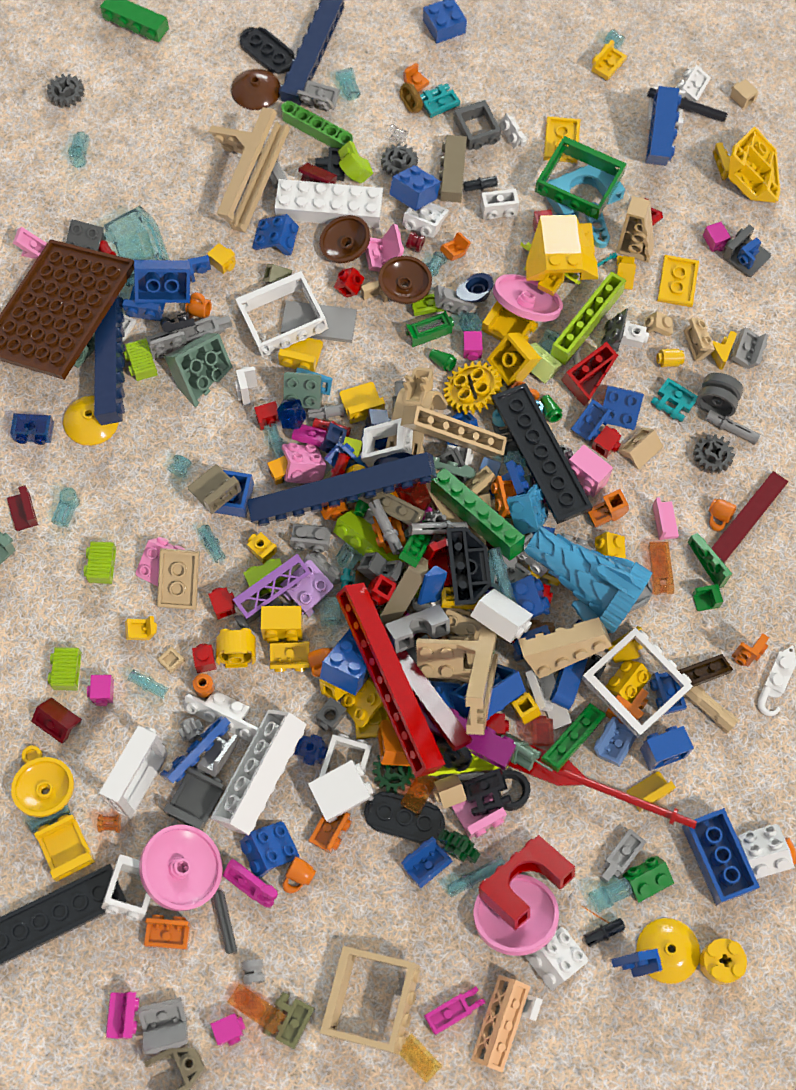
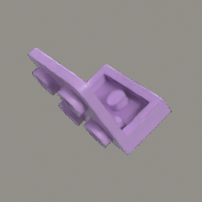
(308, 590)

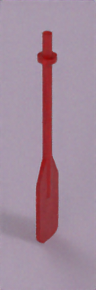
(571, 776)

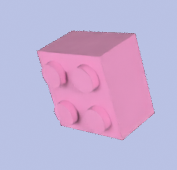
(590, 470)

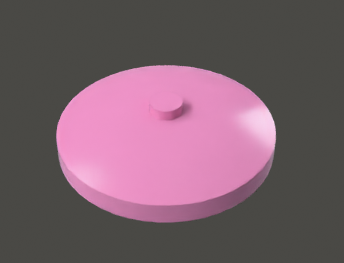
(526, 299)
(180, 868)
(533, 933)

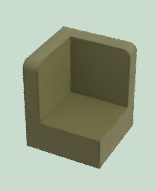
(275, 273)

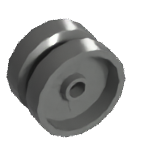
(720, 394)

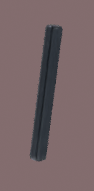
(696, 107)

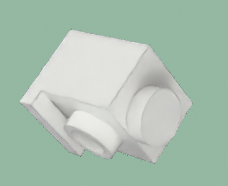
(634, 335)

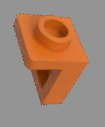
(456, 248)

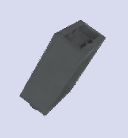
(471, 112)

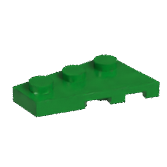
(710, 561)

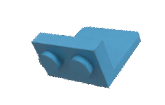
(528, 510)

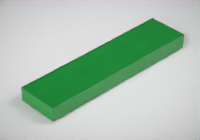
(415, 548)
(573, 737)

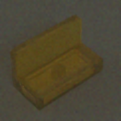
(419, 1058)

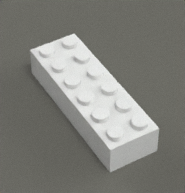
(325, 202)
(259, 771)

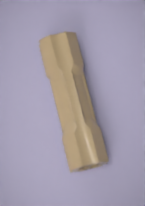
(721, 716)

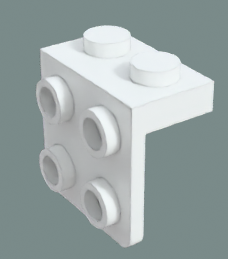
(766, 851)
(557, 959)

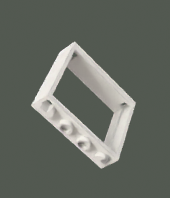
(273, 292)
(614, 705)
(134, 771)

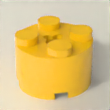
(235, 648)
(718, 972)

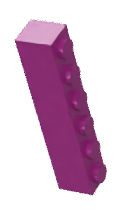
(487, 746)

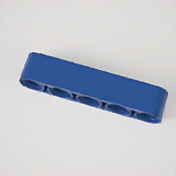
(568, 683)

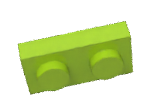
(425, 306)

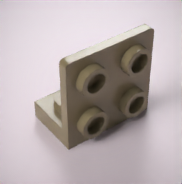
(214, 488)

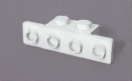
(542, 691)
(222, 705)

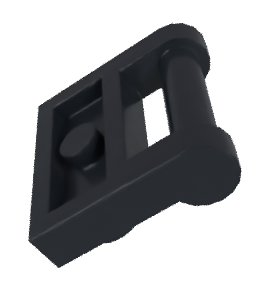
(182, 321)

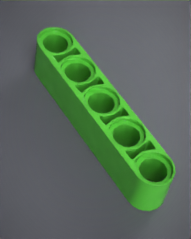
(314, 125)

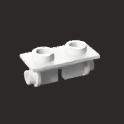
(511, 130)

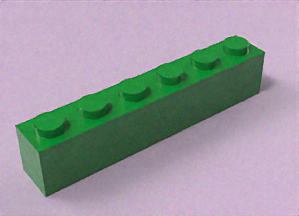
(477, 514)

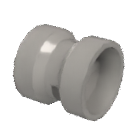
(253, 971)

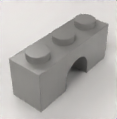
(429, 621)

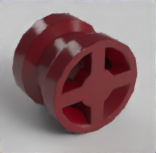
(415, 242)

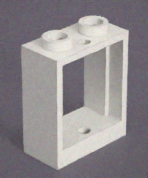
(384, 430)
(344, 740)
(113, 906)

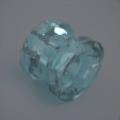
(613, 35)
(179, 465)

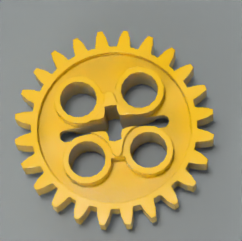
(459, 392)

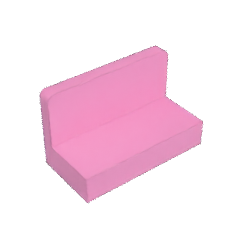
(665, 519)

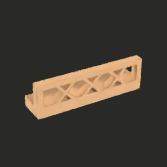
(504, 1023)

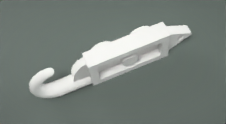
(777, 679)

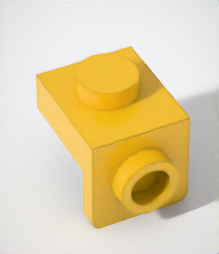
(551, 282)
(140, 628)

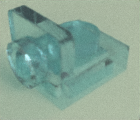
(548, 340)

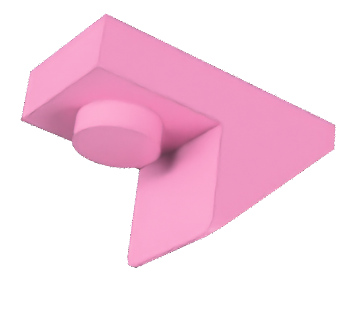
(29, 243)

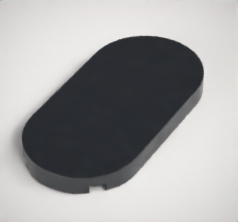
(266, 50)
(398, 821)

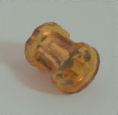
(102, 826)

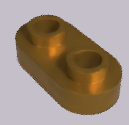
(411, 98)

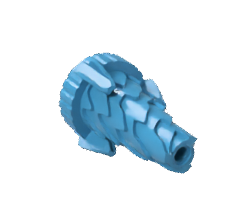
(602, 583)

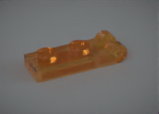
(661, 567)
(256, 1008)

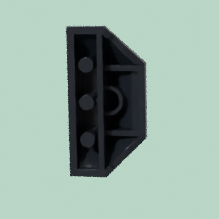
(466, 566)

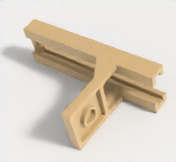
(250, 146)
(445, 661)

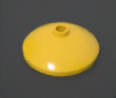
(83, 428)
(36, 777)
(686, 955)

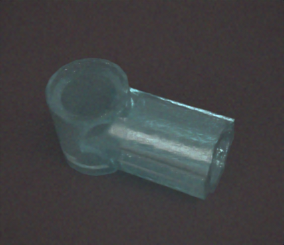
(348, 83)
(78, 150)
(65, 509)
(606, 896)

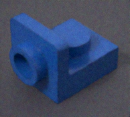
(747, 253)
(199, 265)

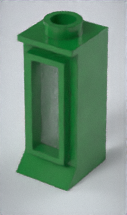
(430, 329)

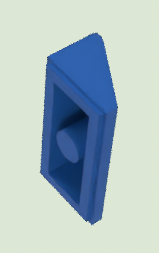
(432, 586)

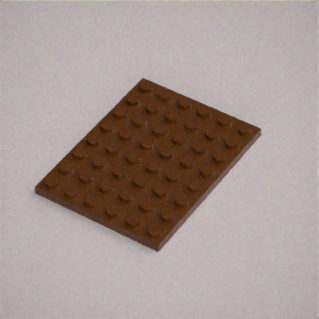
(60, 307)

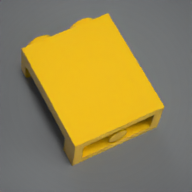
(502, 321)
(64, 847)

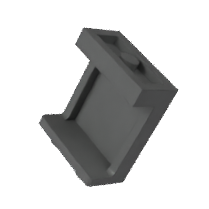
(195, 798)

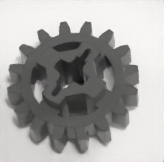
(67, 90)
(397, 158)
(713, 460)

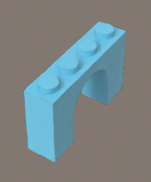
(584, 175)

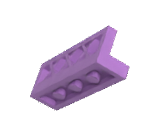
(267, 580)

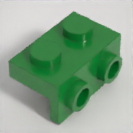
(648, 878)

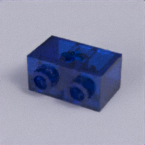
(32, 428)

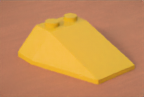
(755, 167)
(560, 248)

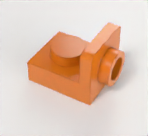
(414, 77)

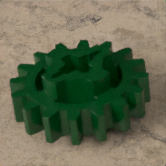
(388, 777)
(458, 846)

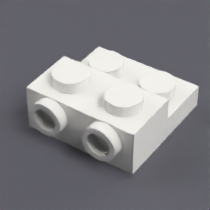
(426, 219)

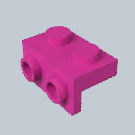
(121, 1015)

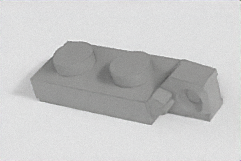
(207, 325)
(622, 855)

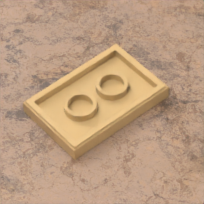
(178, 579)

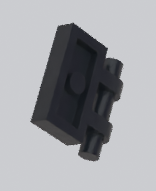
(484, 786)

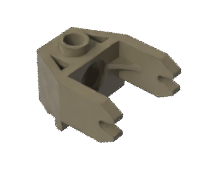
(182, 1056)

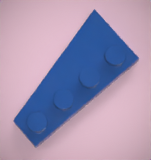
(181, 763)

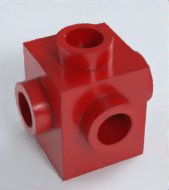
(349, 282)

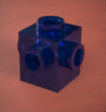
(291, 414)
(311, 749)

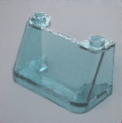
(136, 237)

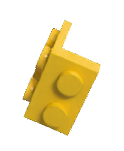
(301, 354)
(359, 400)
(363, 704)

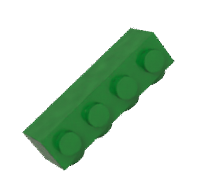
(135, 18)

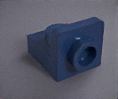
(333, 435)

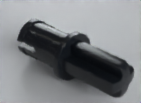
(480, 184)
(604, 932)

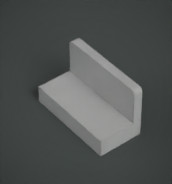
(218, 755)

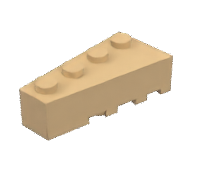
(637, 231)
(565, 646)

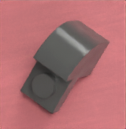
(374, 565)

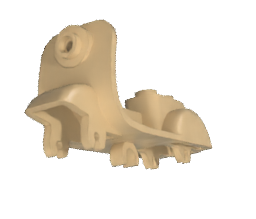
(418, 392)

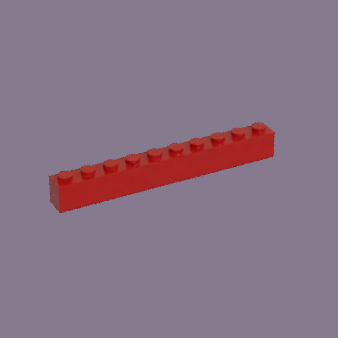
(390, 680)

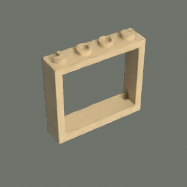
(339, 990)

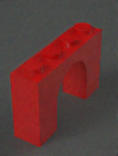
(536, 857)

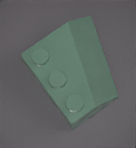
(199, 365)

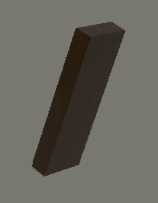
(707, 670)

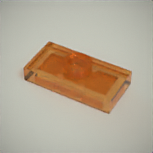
(419, 793)

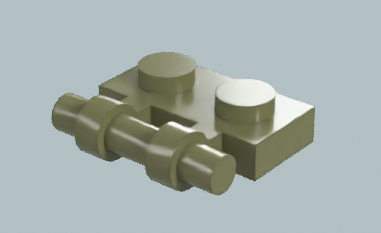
(295, 1022)

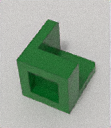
(707, 597)

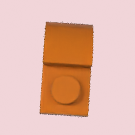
(612, 508)
(639, 702)

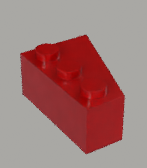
(588, 373)

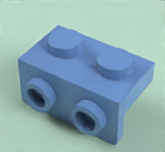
(614, 742)

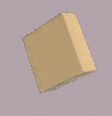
(171, 660)

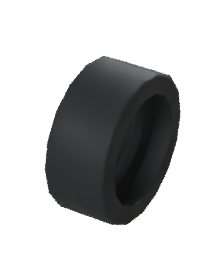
(513, 774)

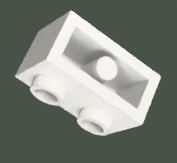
(499, 204)

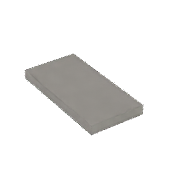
(339, 320)

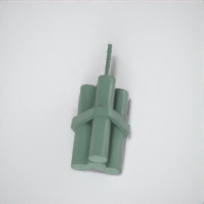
(525, 754)

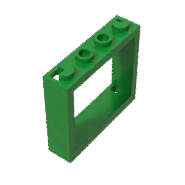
(589, 156)

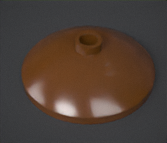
(255, 89)
(342, 232)
(408, 272)

